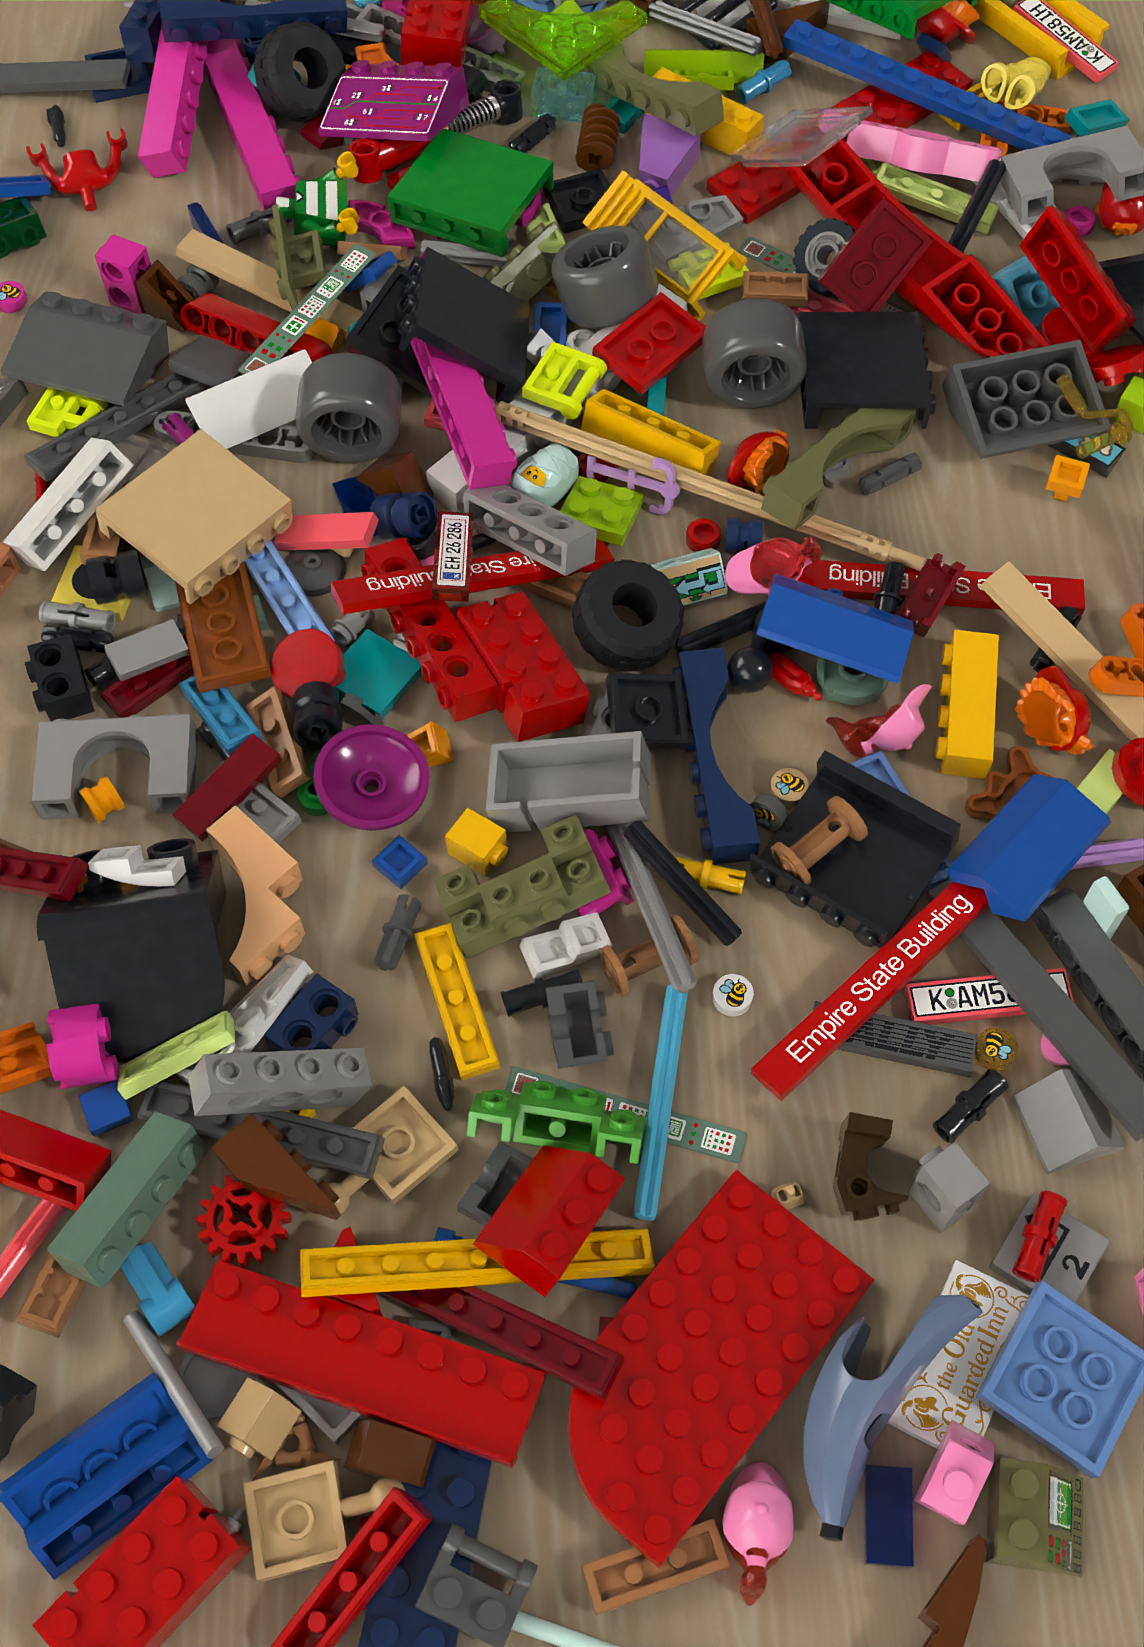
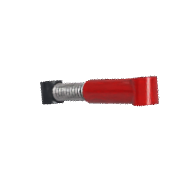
(382, 154)

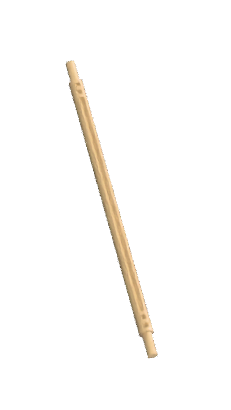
(698, 483)

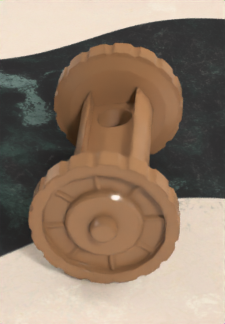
(820, 840)
(644, 956)

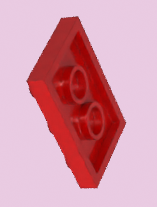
(650, 343)

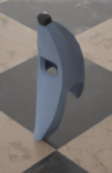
(851, 1412)

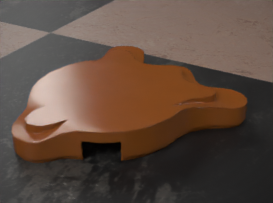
(1001, 787)

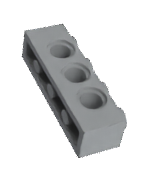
(532, 528)
(278, 1081)

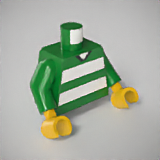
(323, 204)

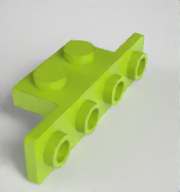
(711, 67)

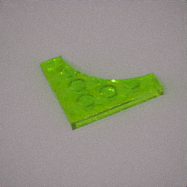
(563, 40)

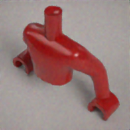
(82, 171)

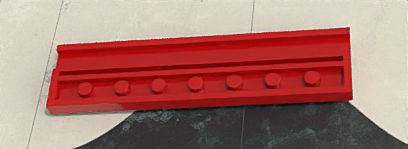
(364, 1363)

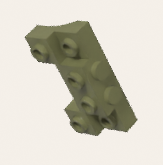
(526, 895)

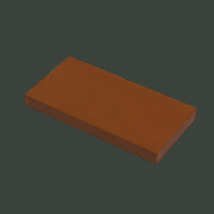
(225, 634)

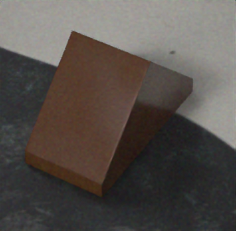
(163, 295)
(395, 475)
(389, 1453)

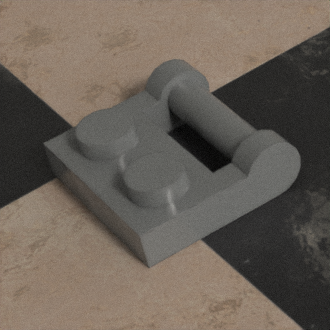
(468, 1601)

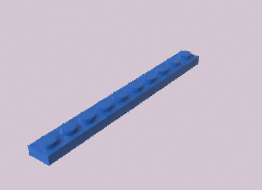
(919, 87)

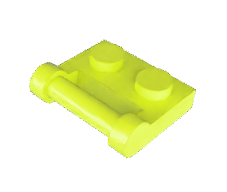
(554, 375)

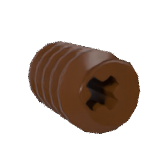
(597, 138)

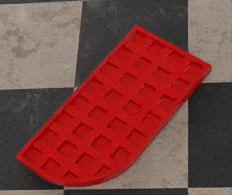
(707, 1362)

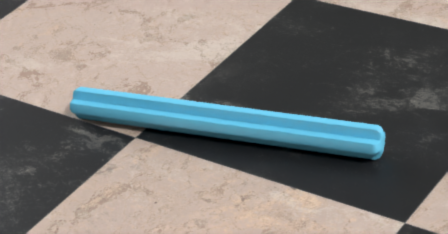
(660, 1105)

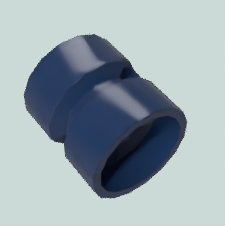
(405, 515)

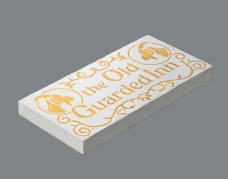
(954, 1376)

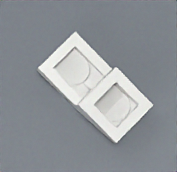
(128, 866)
(566, 947)

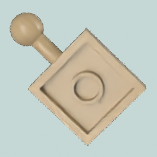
(410, 1152)
(301, 1518)

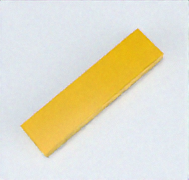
(457, 1001)

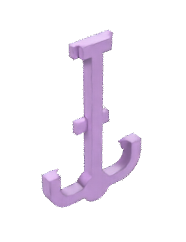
(668, 489)

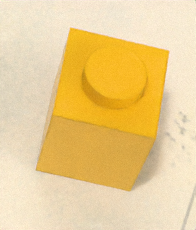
(477, 842)

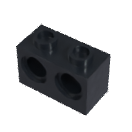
(59, 670)

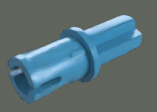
(763, 81)

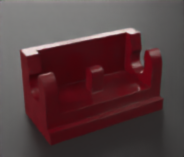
(929, 593)

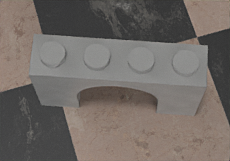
(1106, 154)
(71, 746)

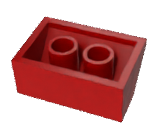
(549, 1215)

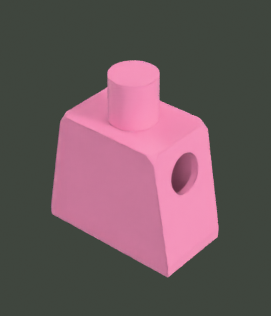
(956, 1473)

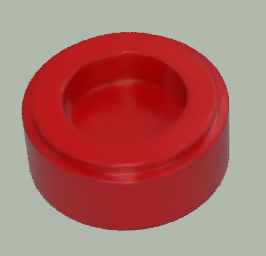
(703, 535)

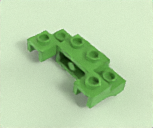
(558, 1118)

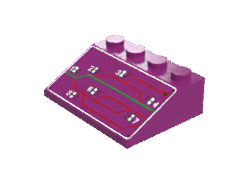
(395, 101)

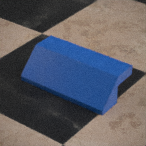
(836, 628)
(1030, 846)
(101, 1475)

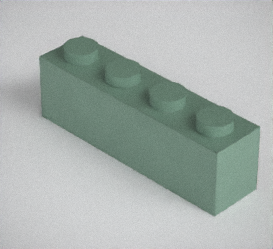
(128, 1199)

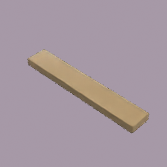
(254, 276)
(1062, 644)

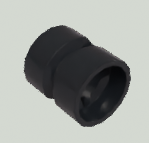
(125, 566)
(316, 715)

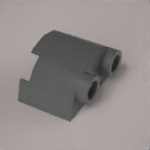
(577, 1025)
(494, 1183)

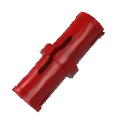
(1039, 1236)

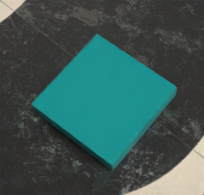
(378, 672)

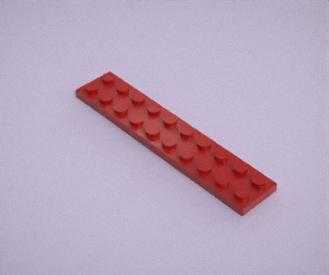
(763, 188)

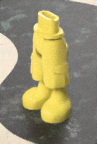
(1017, 80)

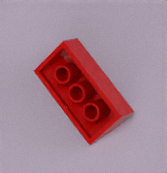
(1077, 279)

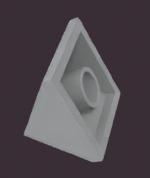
(1066, 1121)

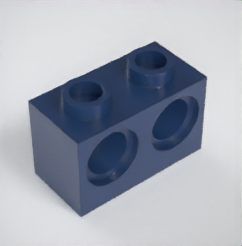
(303, 1018)

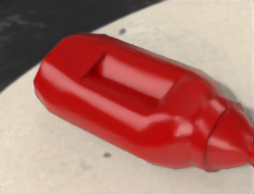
(793, 677)

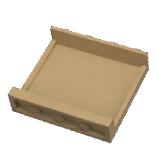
(197, 513)

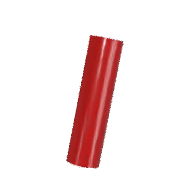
(357, 1573)

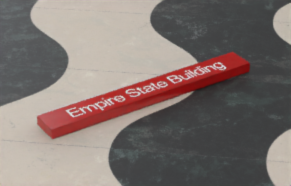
(865, 579)
(416, 583)
(869, 989)

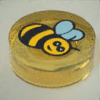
(996, 1048)

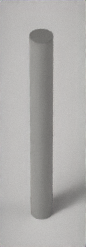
(174, 1385)

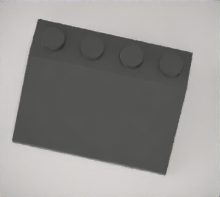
(86, 348)
(1015, 402)

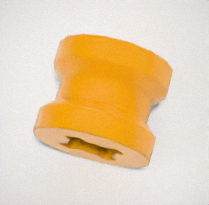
(102, 799)

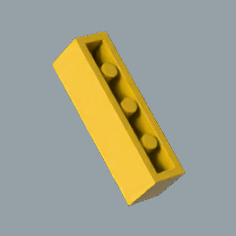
(739, 122)
(649, 432)
(969, 704)

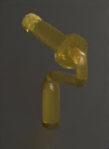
(1120, 430)

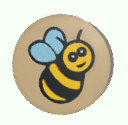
(788, 786)

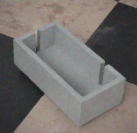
(553, 779)

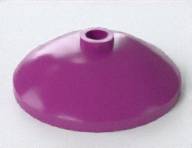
(375, 758)

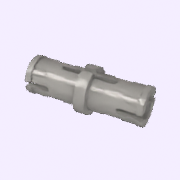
(77, 616)

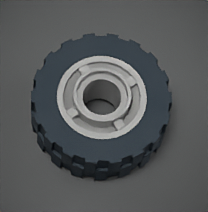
(816, 246)

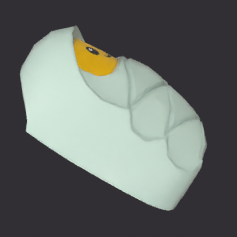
(547, 474)

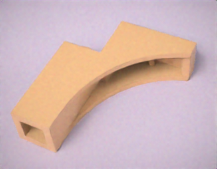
(267, 877)

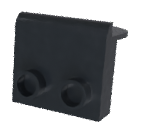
(141, 950)

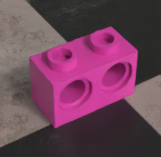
(120, 266)

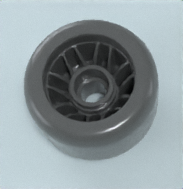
(605, 276)
(754, 353)
(348, 408)

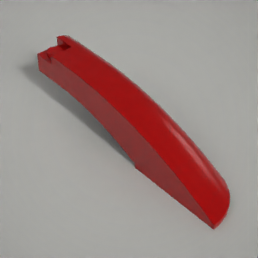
(944, 282)

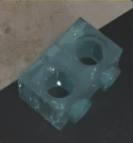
(562, 98)

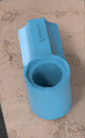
(161, 1296)

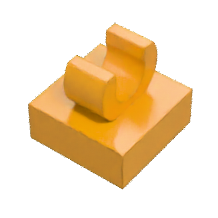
(1067, 477)

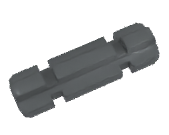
(890, 474)

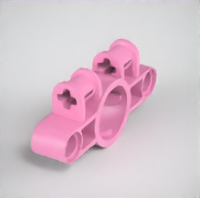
(921, 150)

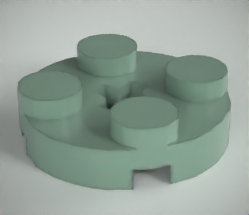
(847, 688)

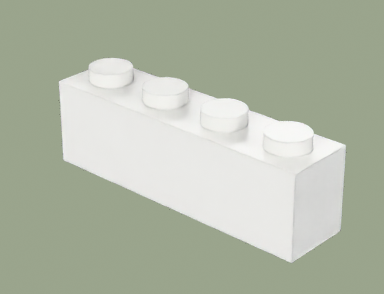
(68, 503)

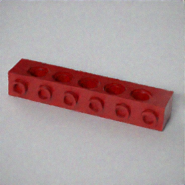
(436, 640)

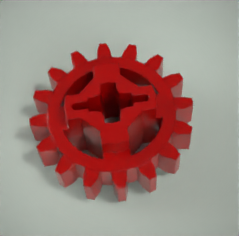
(232, 1232)

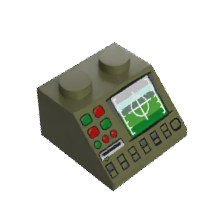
(1035, 1517)

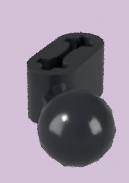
(751, 666)

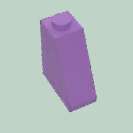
(666, 154)

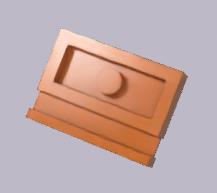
(22, 1057)

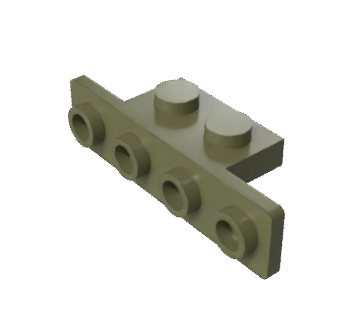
(298, 257)
(526, 266)

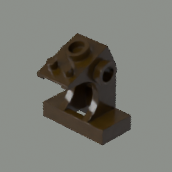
(857, 1139)

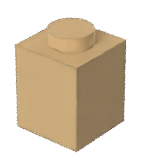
(258, 1420)

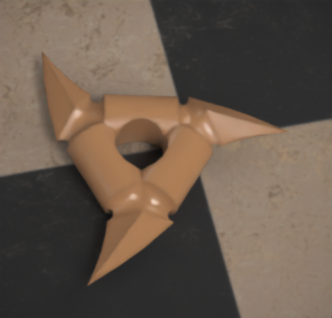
(304, 1456)

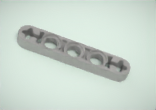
(279, 450)

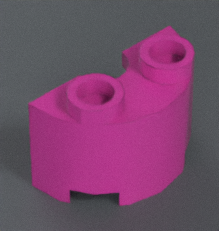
(79, 1048)

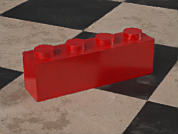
(49, 1161)

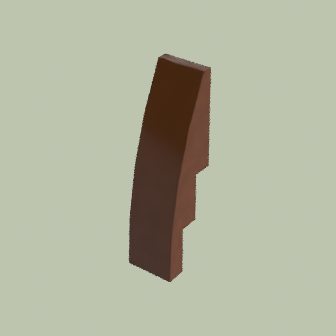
(954, 1601)

